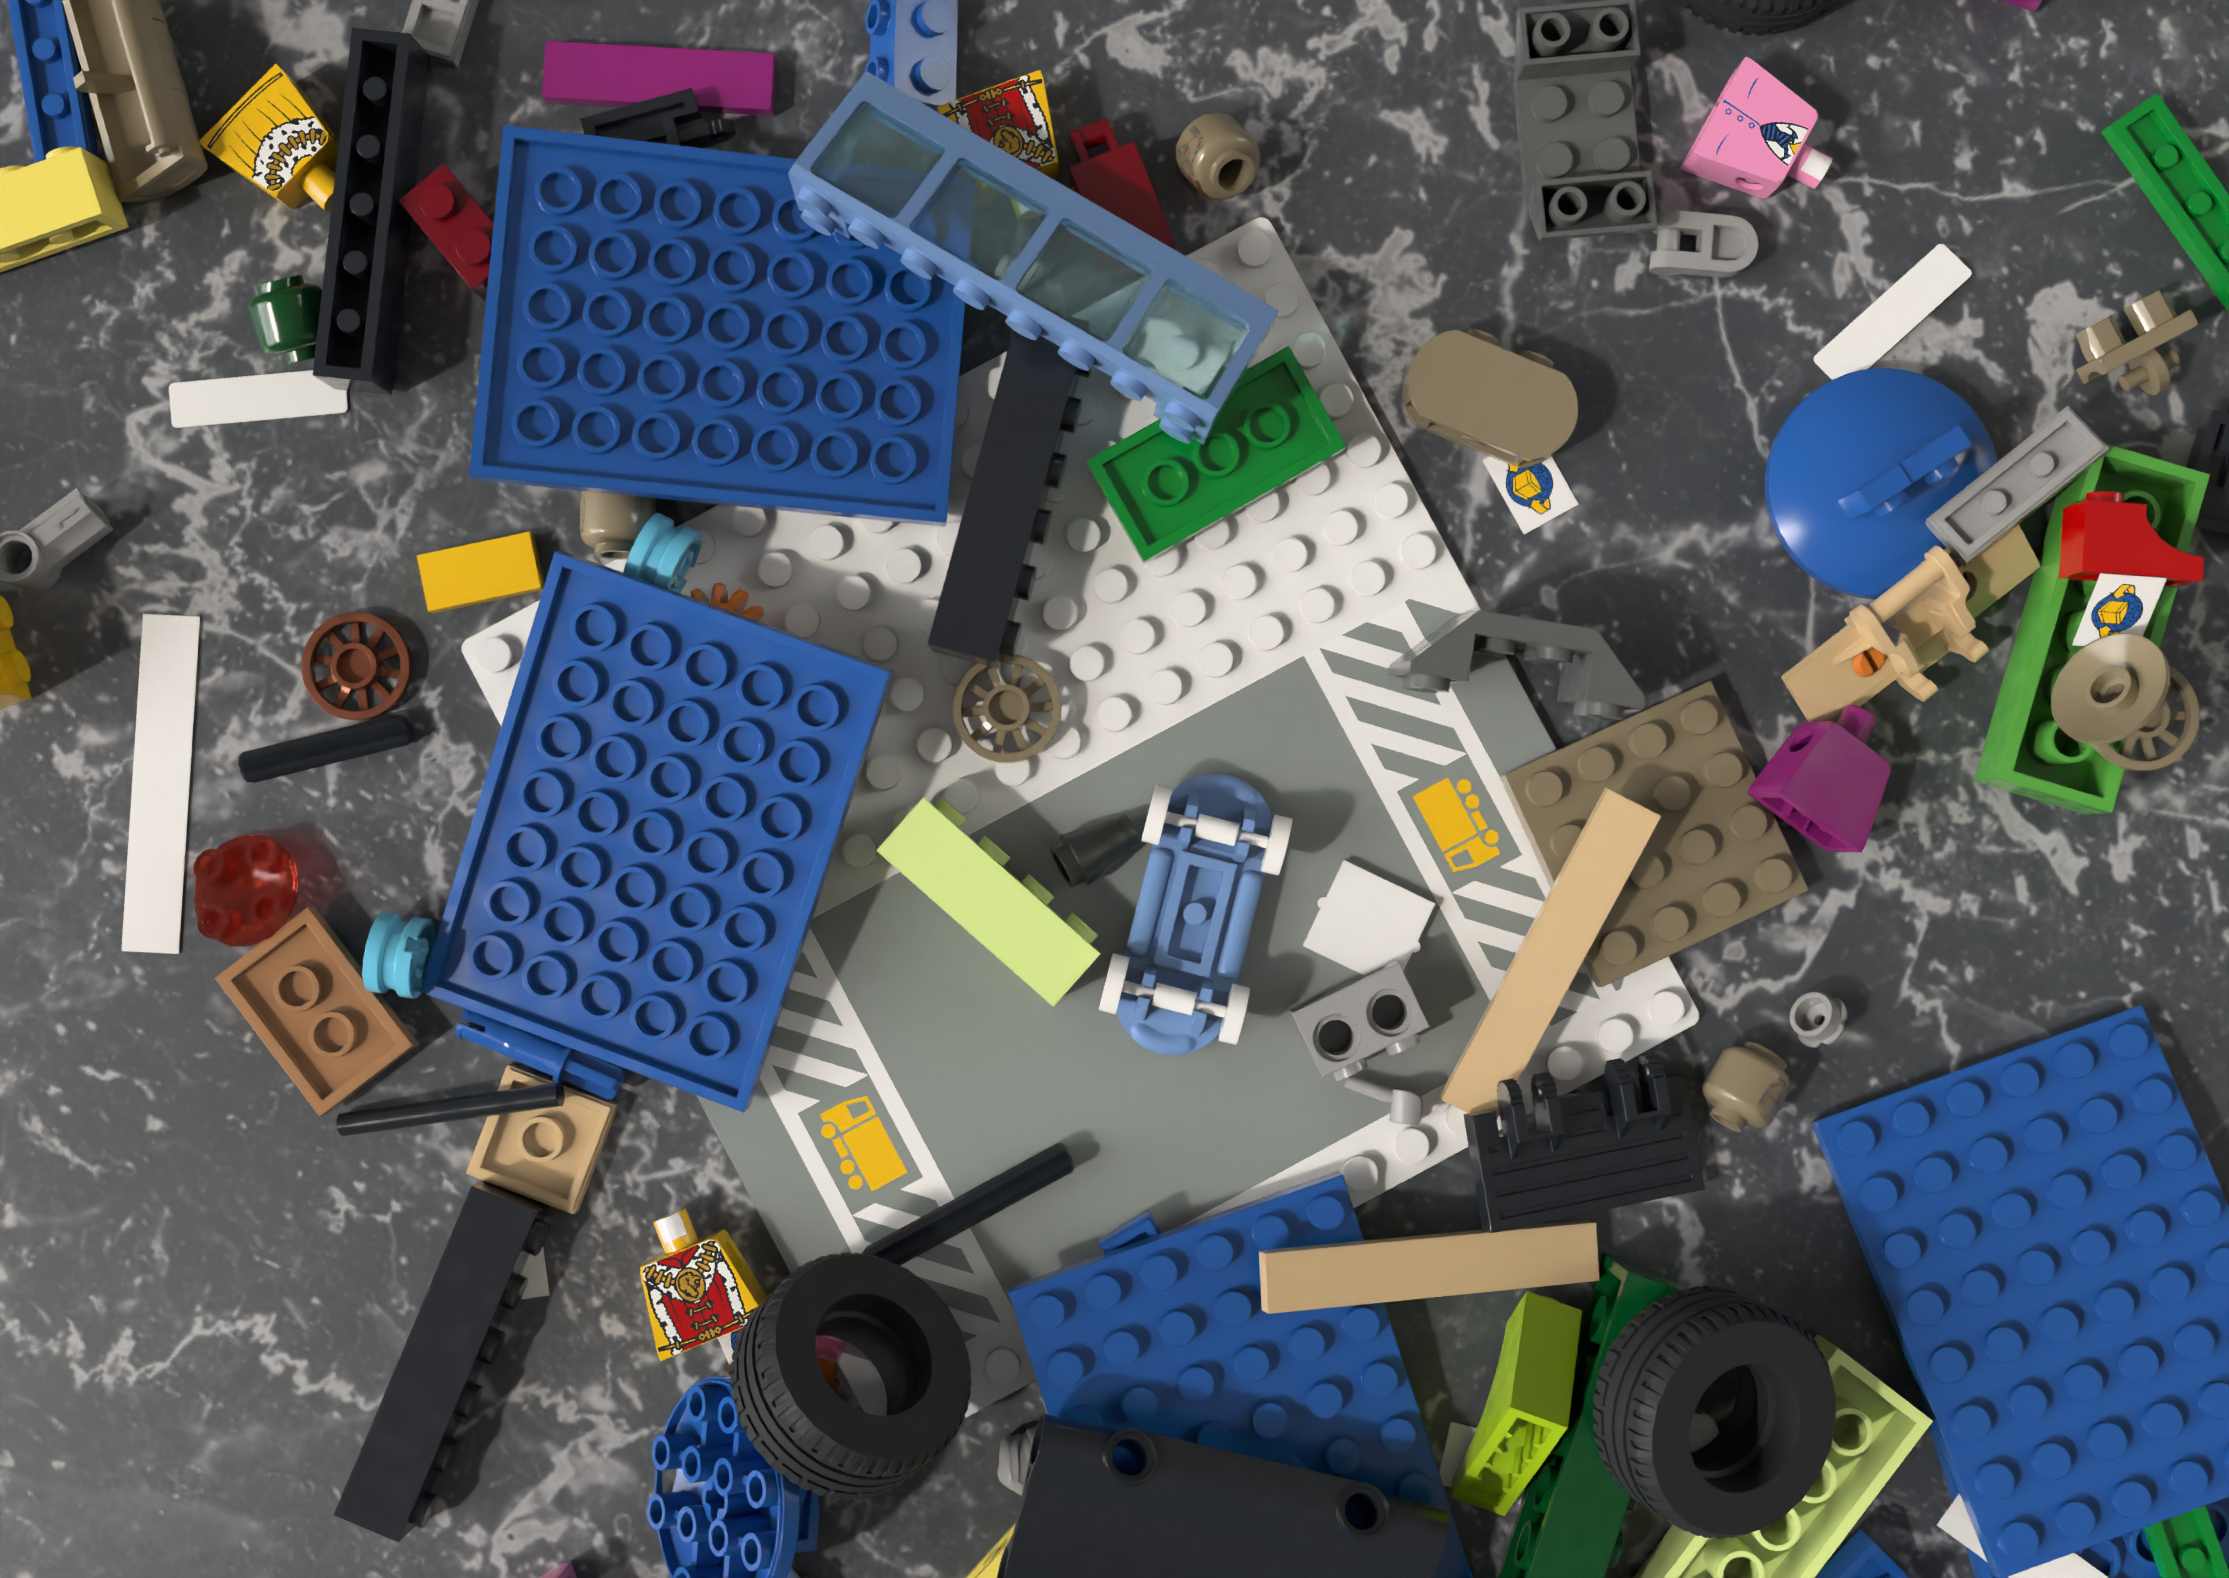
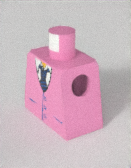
(1757, 136)

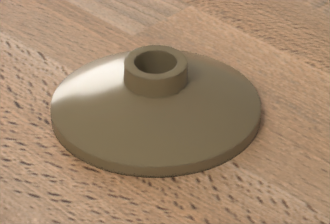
(2110, 688)

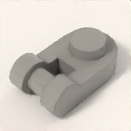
(1722, 244)

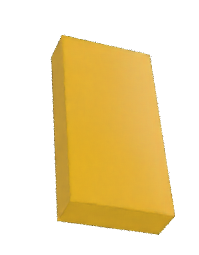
(480, 572)

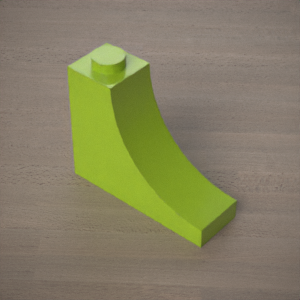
(1525, 1404)

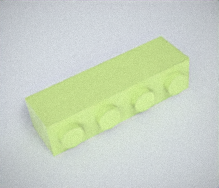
(989, 900)

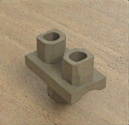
(2154, 324)

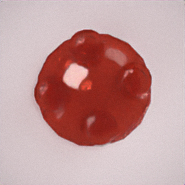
(244, 890)

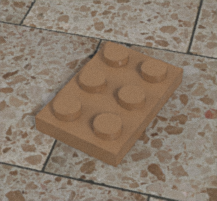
(314, 1012)

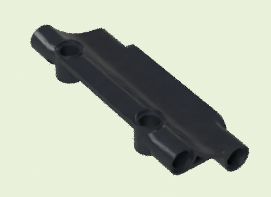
(1203, 1515)

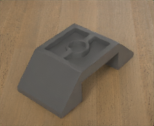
(1580, 120)
(1589, 675)

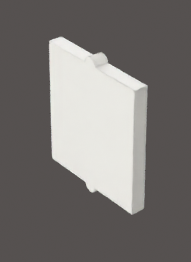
(1367, 921)

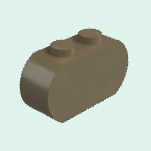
(1490, 397)

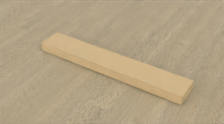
(1551, 952)
(1427, 1266)

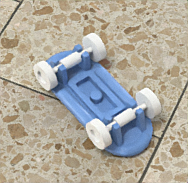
(1195, 914)

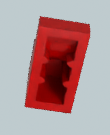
(2117, 539)

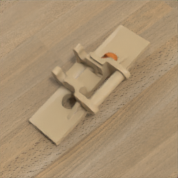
(1909, 629)

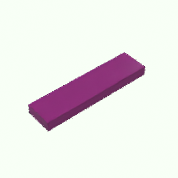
(631, 74)

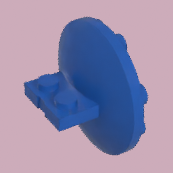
(1865, 471)
(727, 1503)

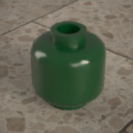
(287, 317)

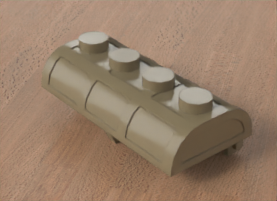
(136, 96)

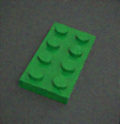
(1260, 442)

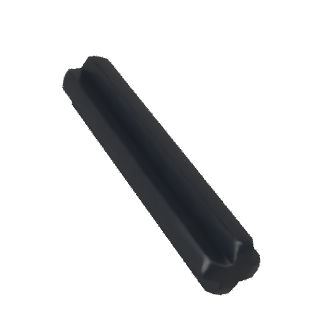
(324, 748)

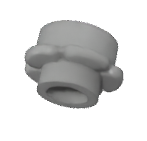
(1807, 1013)

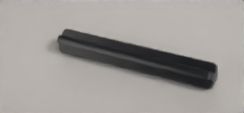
(974, 1206)

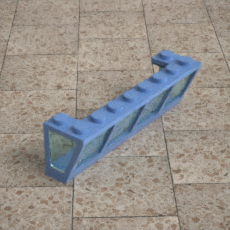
(1031, 252)

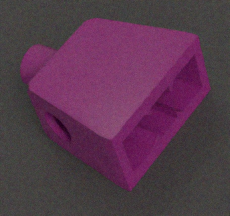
(1827, 781)

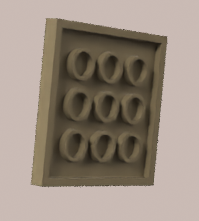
(1711, 853)

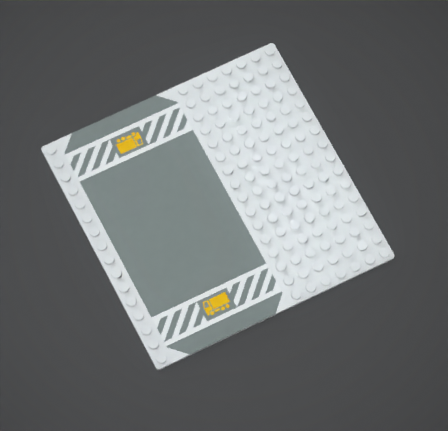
(1243, 653)

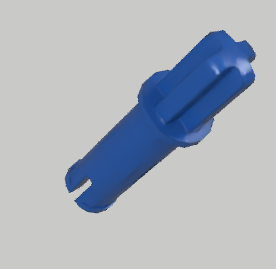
(544, 1055)

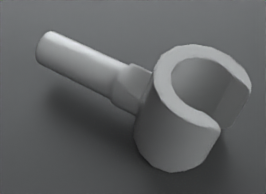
(1405, 1103)

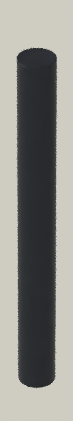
(450, 1109)

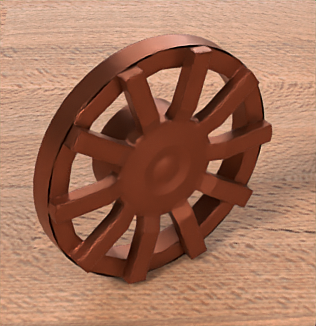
(357, 666)

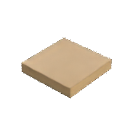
(546, 1150)

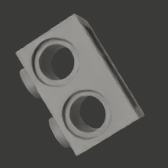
(1353, 1005)

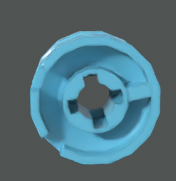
(664, 553)
(398, 954)

